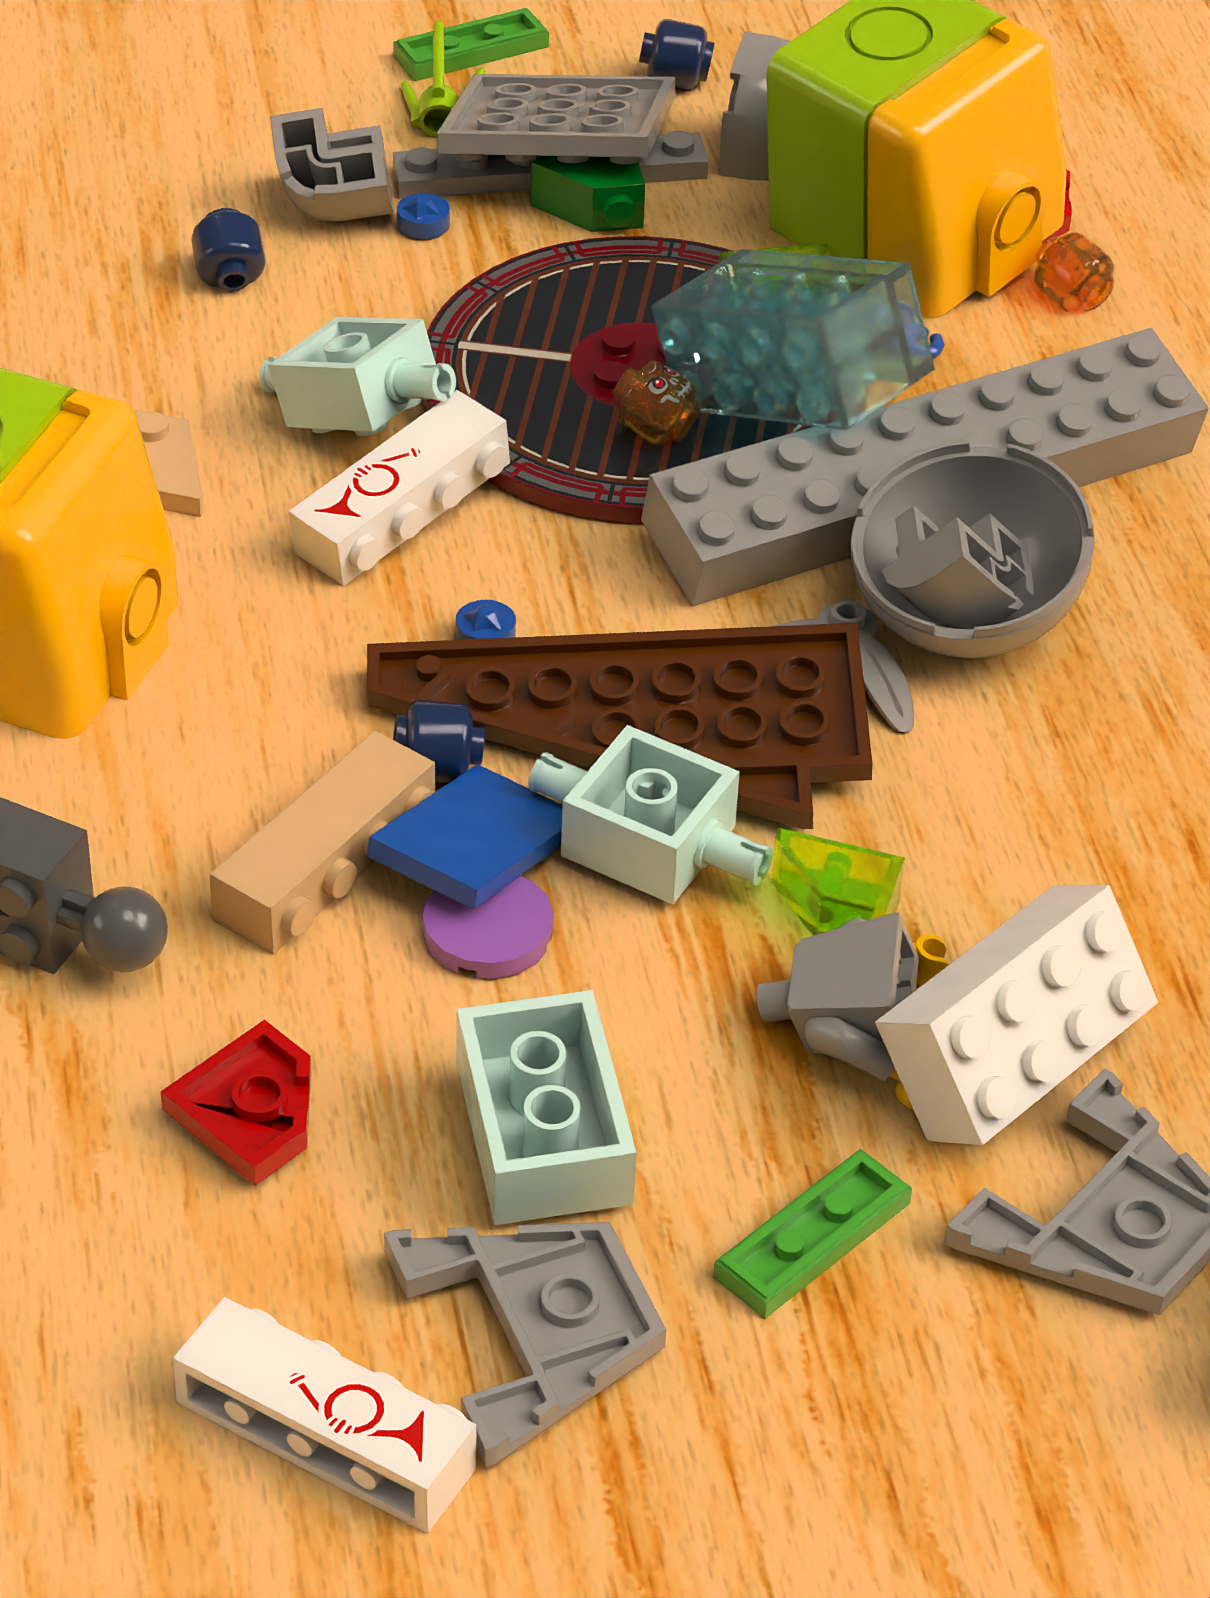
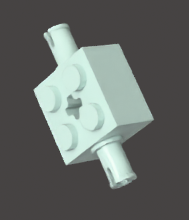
(356, 375)
(650, 815)

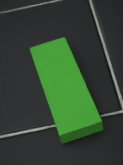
(473, 43)
(812, 1233)

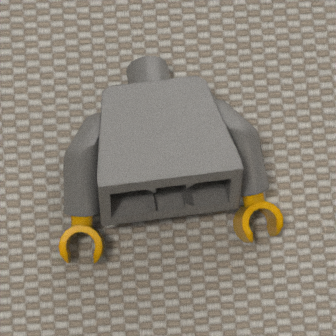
(849, 982)

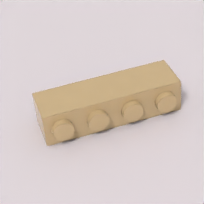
(317, 843)

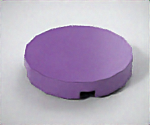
(494, 938)

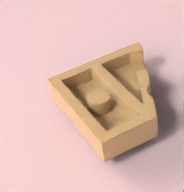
(172, 461)

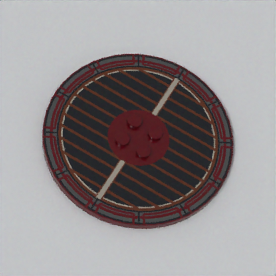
(545, 351)

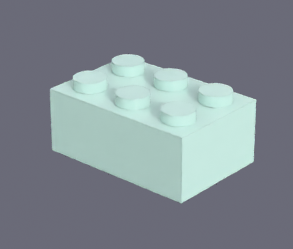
(545, 1107)

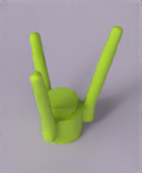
(438, 98)

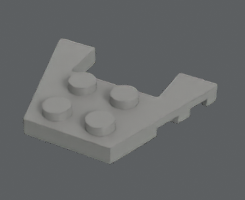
(1127, 1233)
(564, 1306)

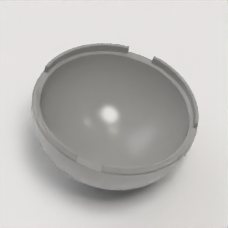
(967, 482)

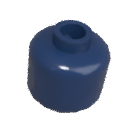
(677, 52)
(228, 247)
(443, 735)

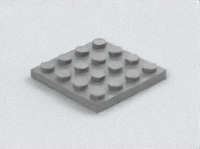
(557, 117)

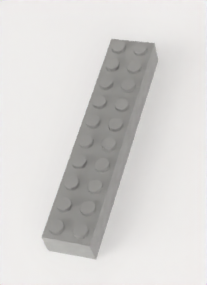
(797, 496)

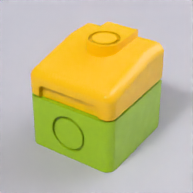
(918, 143)
(79, 556)

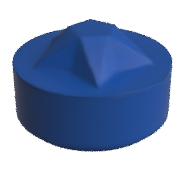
(423, 216)
(485, 620)

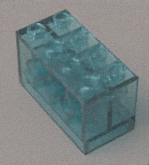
(796, 336)

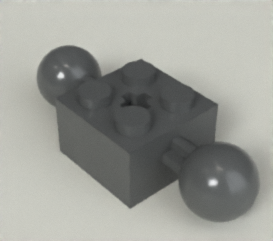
(52, 904)

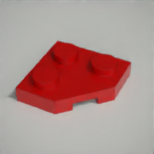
(247, 1102)

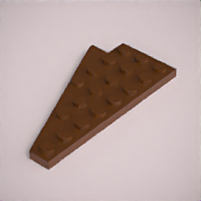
(756, 699)

